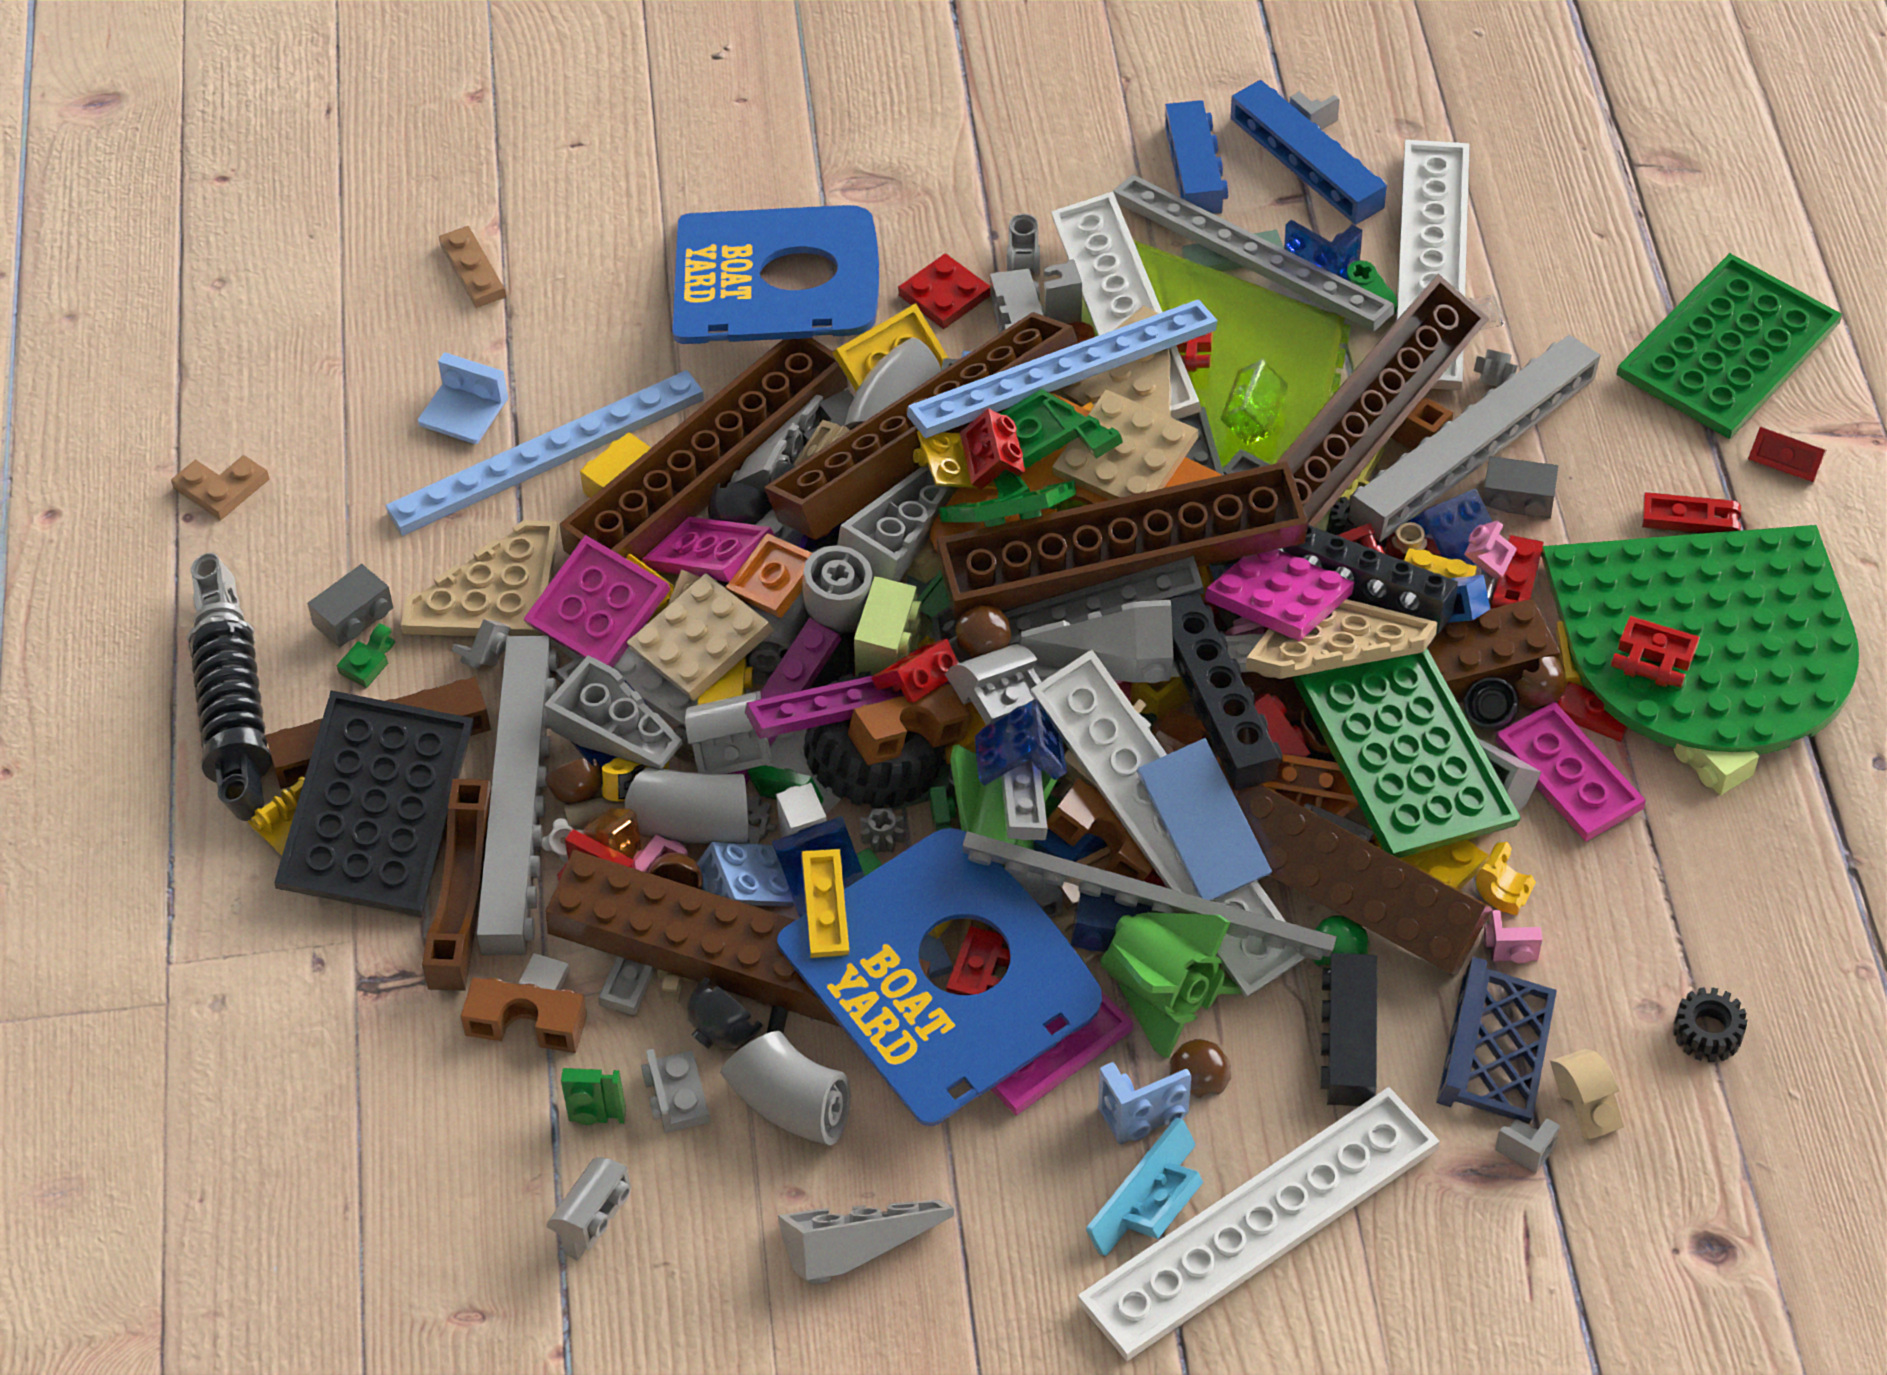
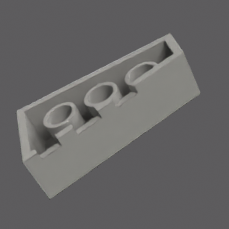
(1014, 297)
(896, 524)

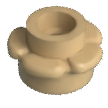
(1409, 536)

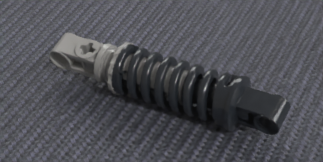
(227, 690)

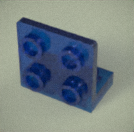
(1331, 256)
(1453, 522)
(1017, 738)
(824, 836)

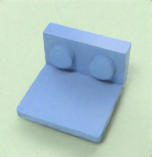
(466, 399)
(745, 874)
(1138, 1112)

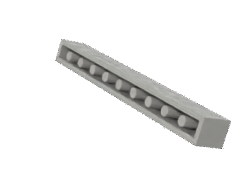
(1473, 437)
(517, 797)

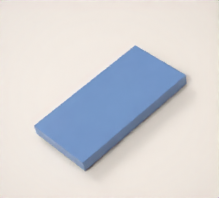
(1204, 821)

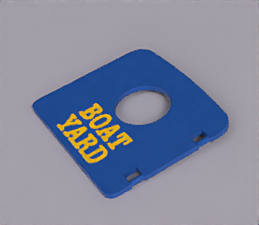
(722, 284)
(908, 1026)

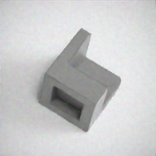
(1317, 112)
(1526, 1144)

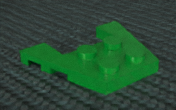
(1047, 425)
(994, 511)

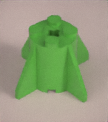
(983, 806)
(1168, 970)

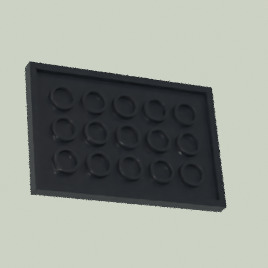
(374, 804)

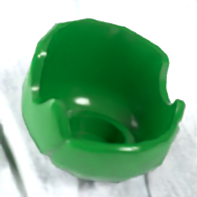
(1350, 937)

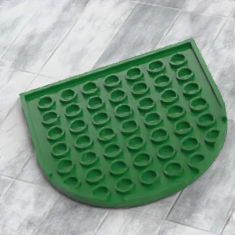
(1770, 626)

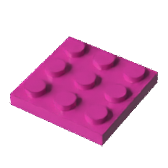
(1280, 592)
(597, 602)

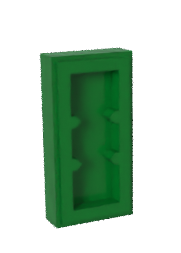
(774, 780)

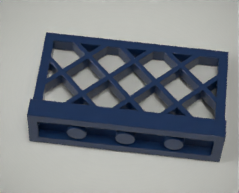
(1464, 1041)

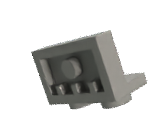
(677, 1090)

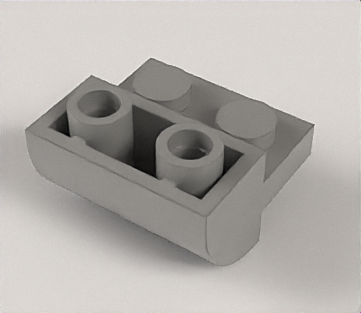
(996, 681)
(724, 736)
(590, 1205)

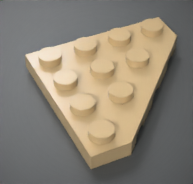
(1140, 380)
(493, 586)
(1346, 637)

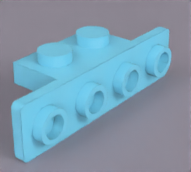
(1150, 1193)

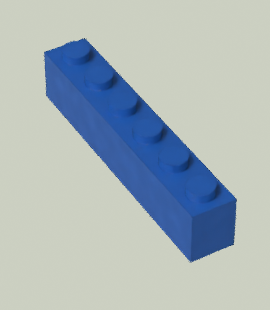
(1308, 152)

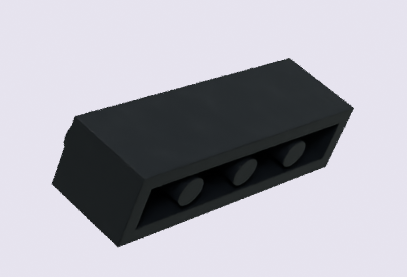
(1351, 1029)

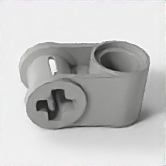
(1023, 245)

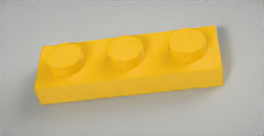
(825, 903)

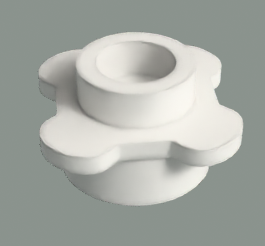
(553, 843)

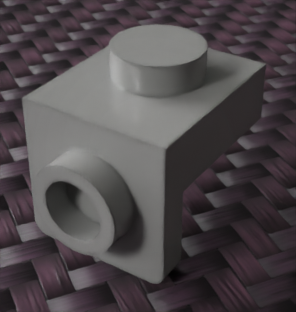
(487, 646)

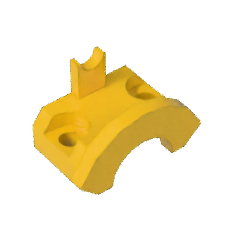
(1502, 885)

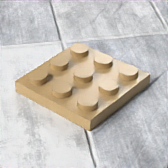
(1142, 463)
(700, 636)

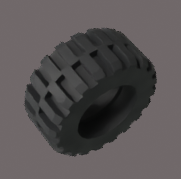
(890, 782)

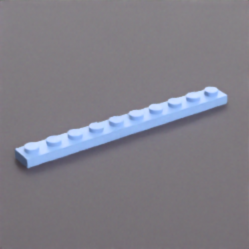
(1062, 368)
(544, 452)

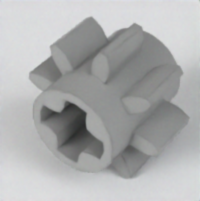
(1494, 367)
(882, 830)

